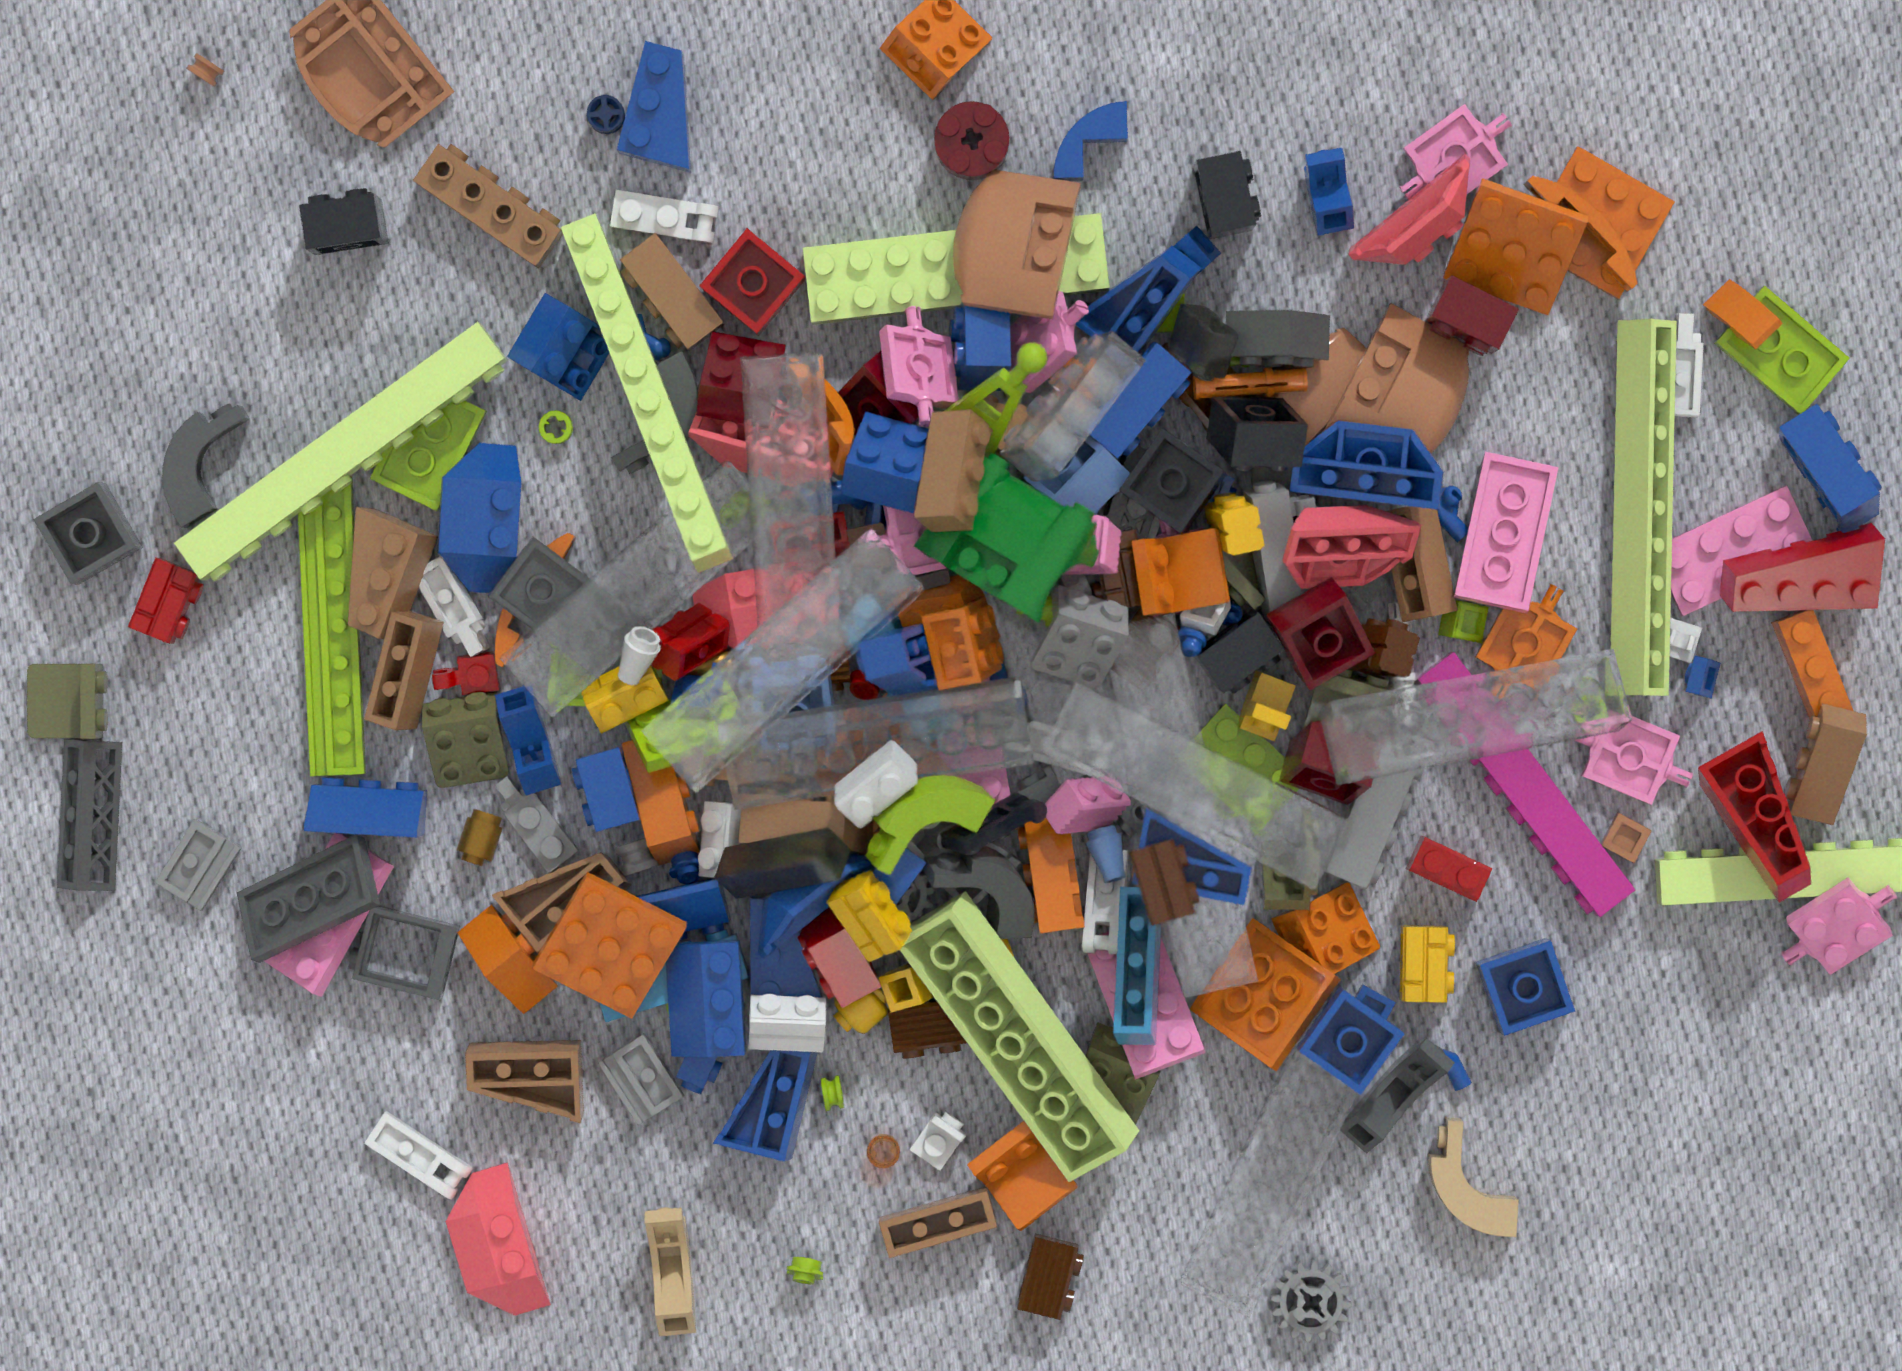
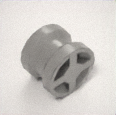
(635, 857)

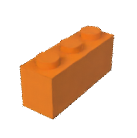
(1810, 662)

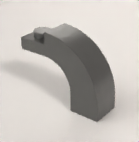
(683, 393)
(184, 458)
(1009, 902)
(1395, 1093)

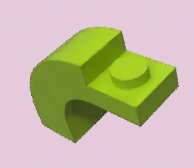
(927, 802)

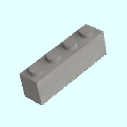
(1372, 828)

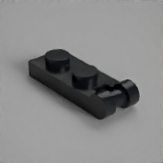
(998, 824)

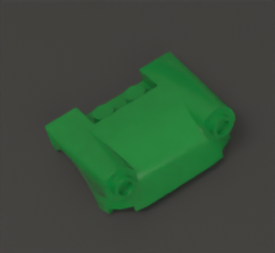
(1016, 541)

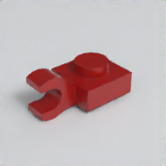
(473, 674)

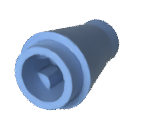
(1107, 852)

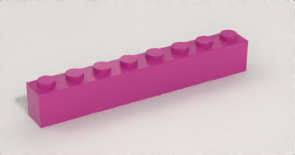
(1548, 816)

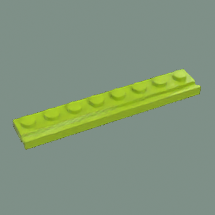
(329, 642)

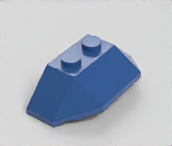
(1370, 465)
(480, 515)
(792, 909)

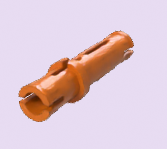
(1252, 383)

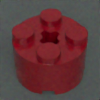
(983, 122)

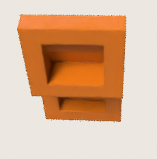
(1742, 314)

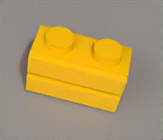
(1236, 523)
(616, 702)
(870, 915)
(1425, 963)

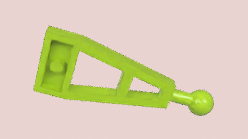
(1030, 359)

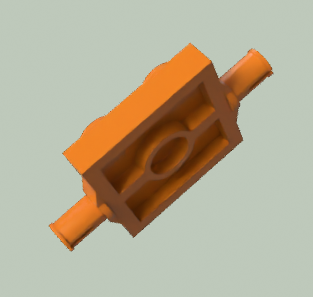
(1527, 637)

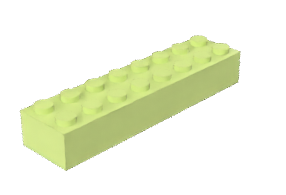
(918, 270)
(1018, 1037)

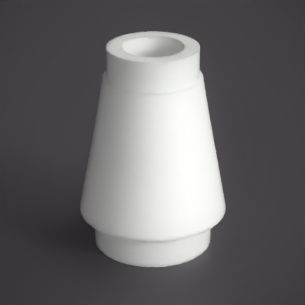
(638, 653)

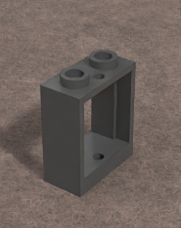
(442, 960)

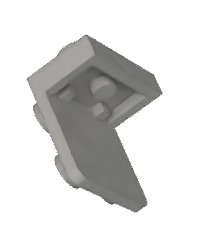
(1082, 637)

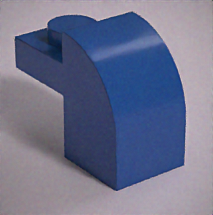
(1328, 191)

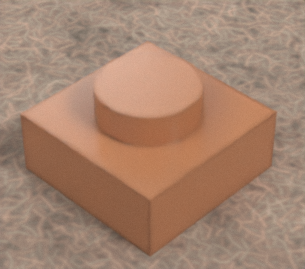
(1625, 837)

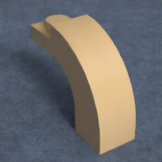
(1478, 1210)
(671, 1271)

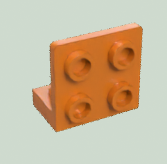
(935, 44)
(1180, 572)
(963, 644)
(1331, 930)
(1021, 1176)

